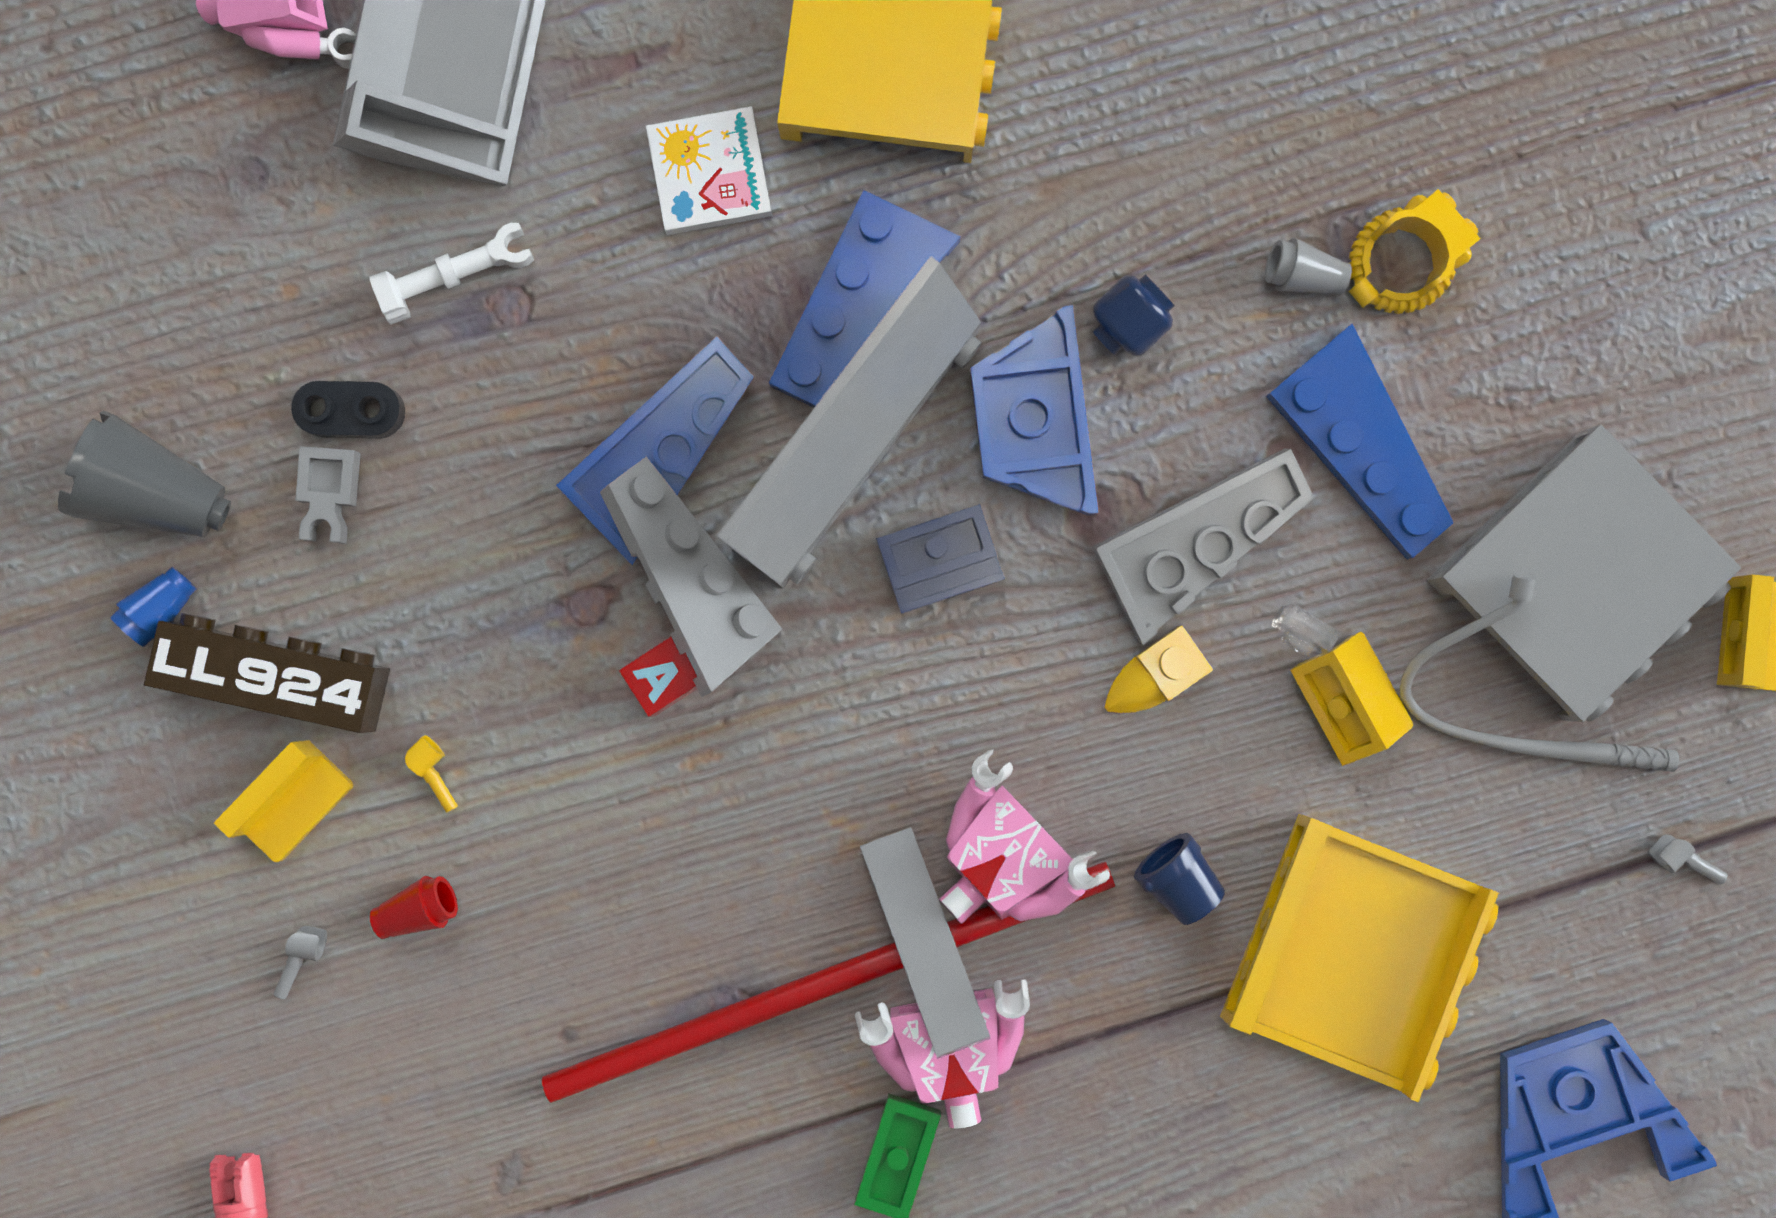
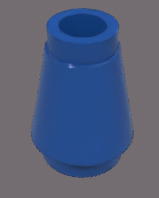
(152, 603)

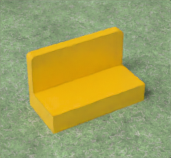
(1749, 634)
(1353, 699)
(286, 800)

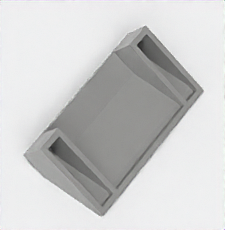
(440, 84)
(854, 426)

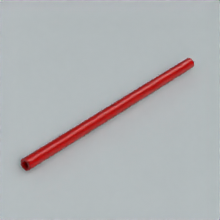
(767, 1005)

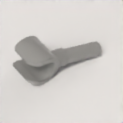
(1673, 853)
(304, 944)

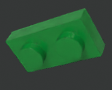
(897, 1157)

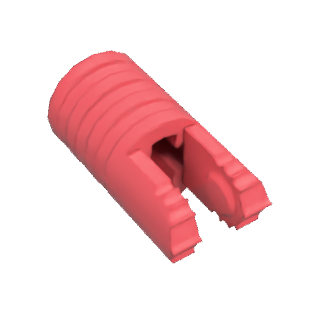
(238, 1187)

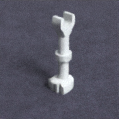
(393, 292)

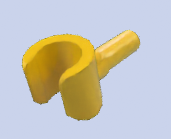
(420, 760)

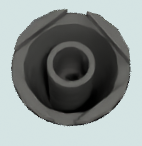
(139, 483)

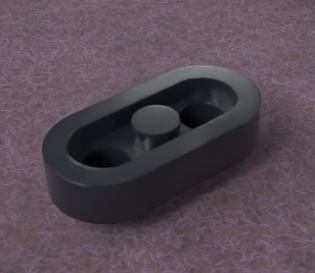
(345, 409)

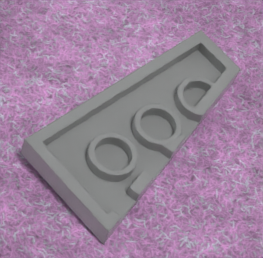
(1183, 549)
(704, 596)

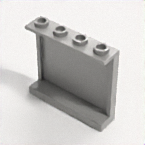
(1611, 569)

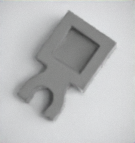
(326, 482)

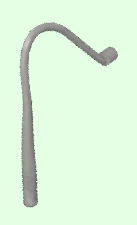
(1603, 753)

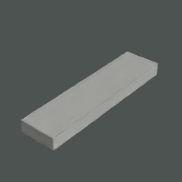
(925, 943)

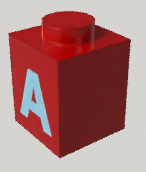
(660, 677)

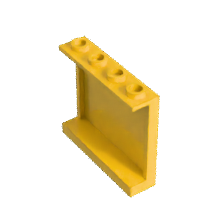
(889, 71)
(1360, 956)

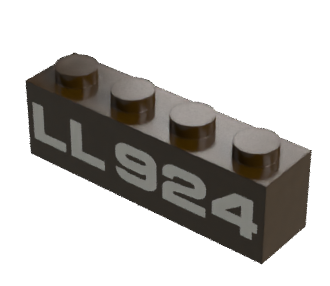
(266, 675)

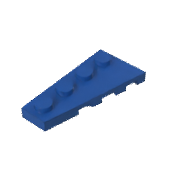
(861, 282)
(668, 429)
(1359, 436)

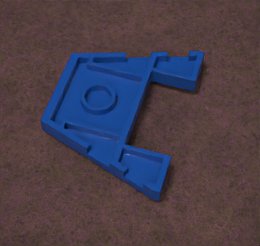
(1576, 1095)

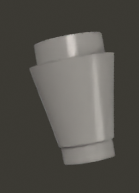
(1303, 268)

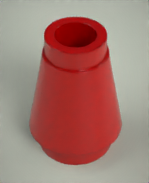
(415, 909)

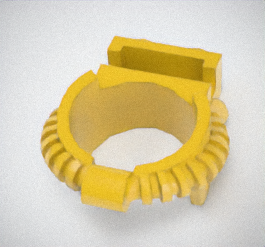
(1434, 222)

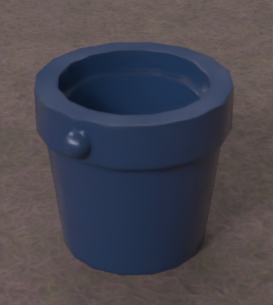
(1181, 879)

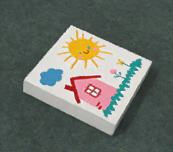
(709, 170)

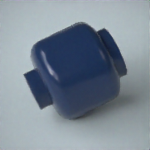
(1132, 315)

